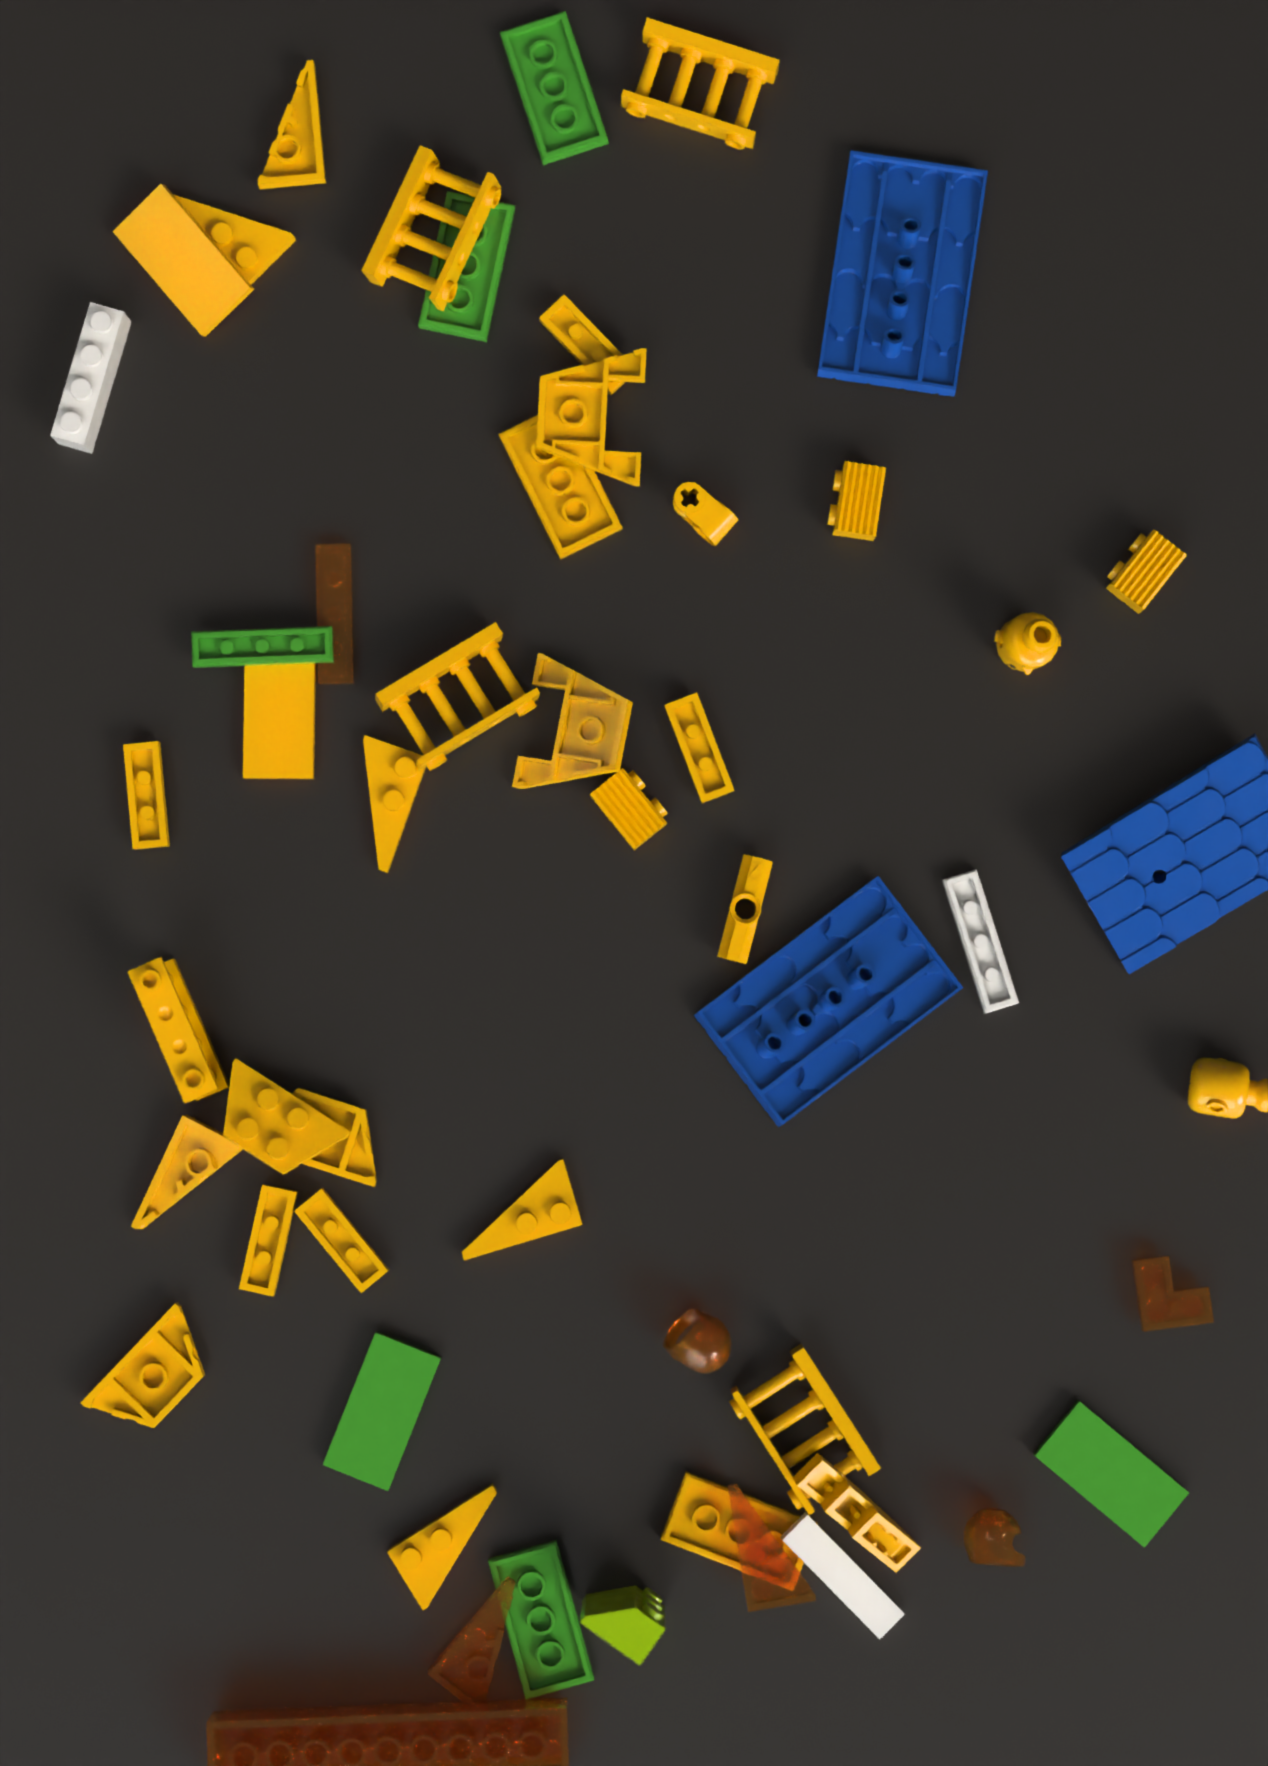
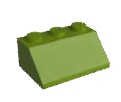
(626, 1619)

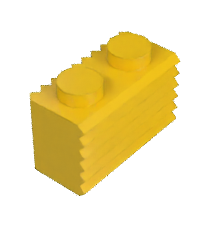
(858, 500)
(1145, 571)
(629, 808)

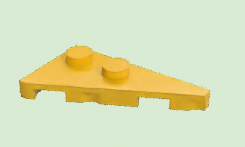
(298, 150)
(245, 242)
(392, 790)
(189, 1159)
(539, 1212)
(432, 1550)

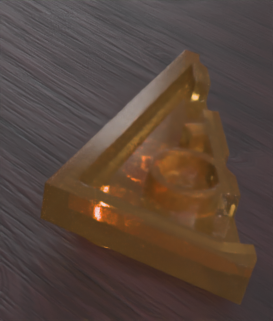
(766, 1569)
(470, 1658)

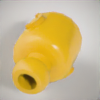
(1027, 642)
(1224, 1088)

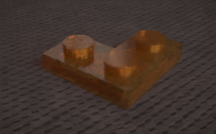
(1162, 1305)

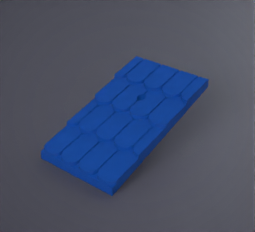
(902, 273)
(1206, 839)
(852, 983)

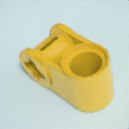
(709, 516)

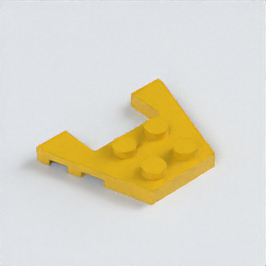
(575, 414)
(588, 733)

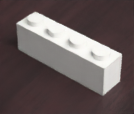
(91, 377)

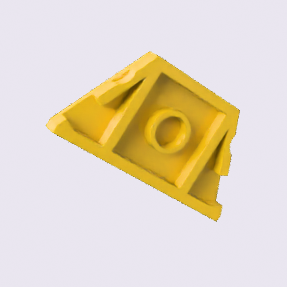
(275, 1122)
(353, 1155)
(152, 1374)

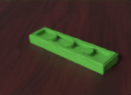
(262, 647)

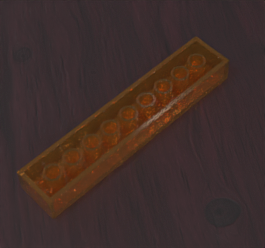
(394, 1735)

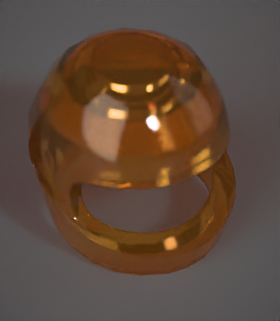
(704, 1346)
(990, 1538)

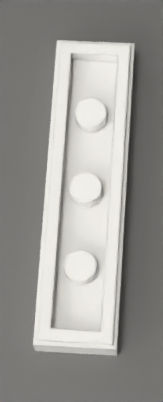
(980, 941)
(842, 1575)

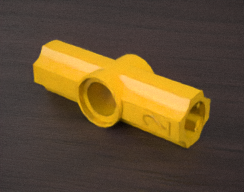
(750, 886)

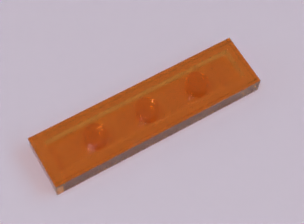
(336, 610)

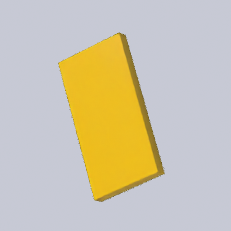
(183, 260)
(562, 492)
(279, 721)
(705, 1525)

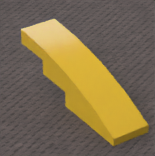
(856, 1513)

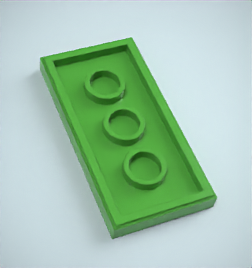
(554, 88)
(478, 284)
(382, 1410)
(1111, 1473)
(542, 1620)

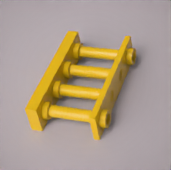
(693, 49)
(411, 202)
(456, 661)
(178, 1029)
(819, 1398)

